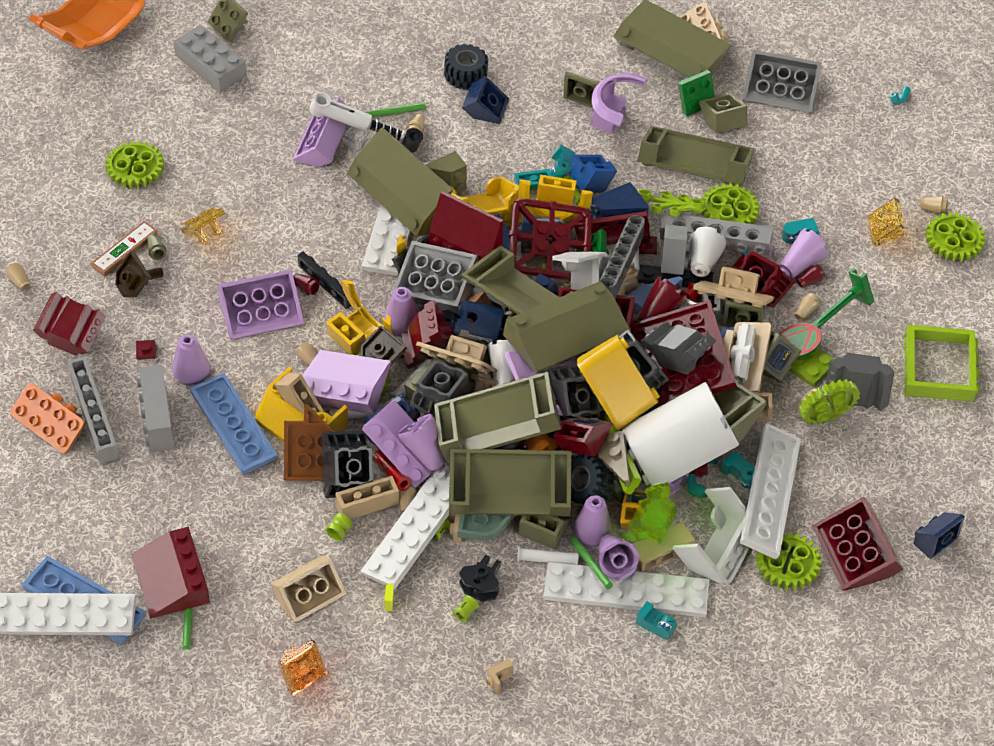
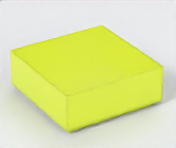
(389, 597)

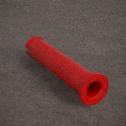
(402, 482)

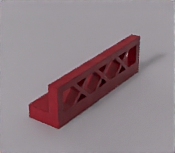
(612, 227)

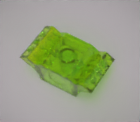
(652, 515)

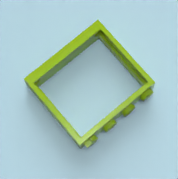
(940, 390)

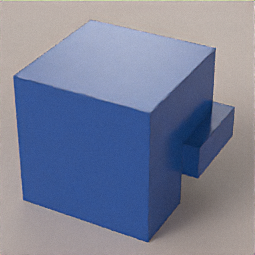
(592, 172)

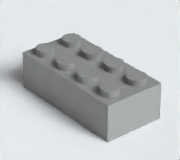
(210, 58)
(154, 408)

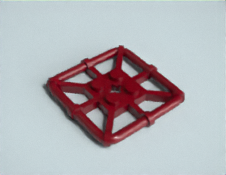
(542, 229)

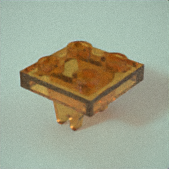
(301, 666)

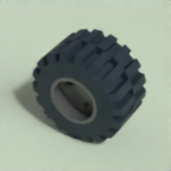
(465, 65)
(590, 478)

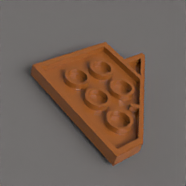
(304, 447)

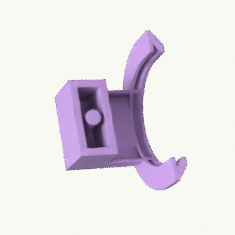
(607, 106)

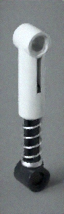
(323, 105)

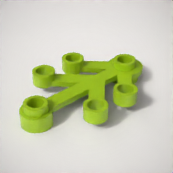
(670, 201)

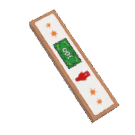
(117, 253)

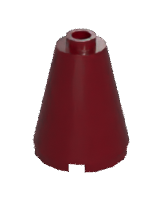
(661, 299)

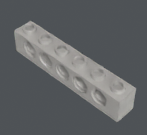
(738, 235)
(92, 410)

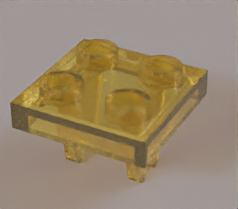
(208, 216)
(886, 222)

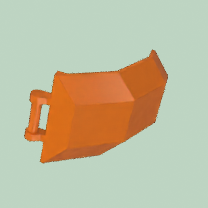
(88, 21)

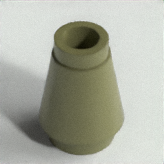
(156, 247)

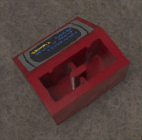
(582, 435)

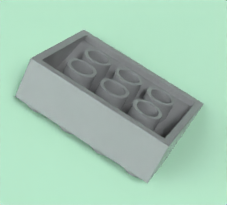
(782, 81)
(436, 275)

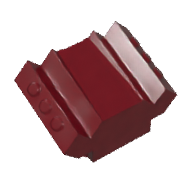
(771, 279)
(69, 324)
(428, 328)

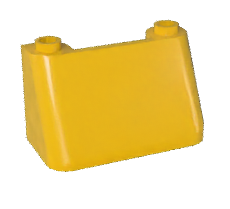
(497, 200)
(617, 381)

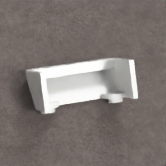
(584, 266)
(724, 551)

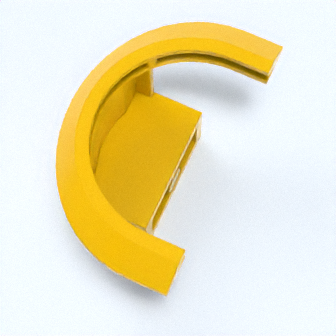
(556, 190)
(356, 328)

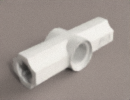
(743, 352)

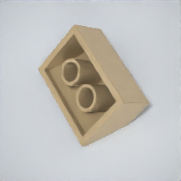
(309, 588)

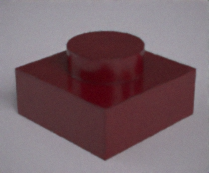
(648, 246)
(145, 349)

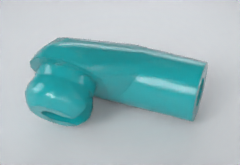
(902, 97)
(694, 488)

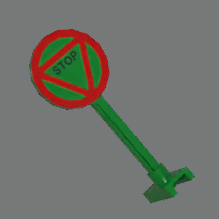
(808, 336)

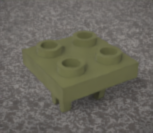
(228, 18)

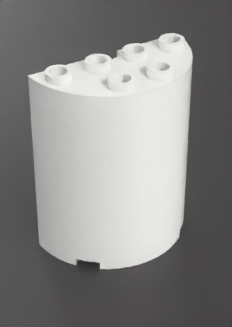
(679, 436)

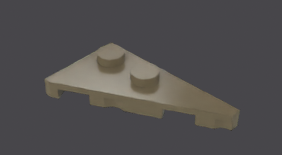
(614, 455)

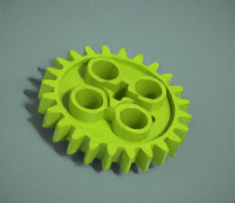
(134, 164)
(731, 204)
(955, 236)
(840, 395)
(806, 566)

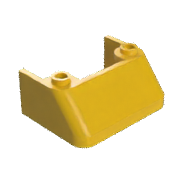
(274, 411)

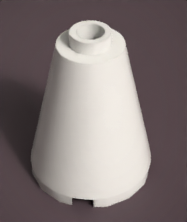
(705, 250)
(499, 361)

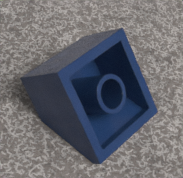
(485, 101)
(938, 533)

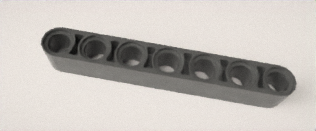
(623, 254)

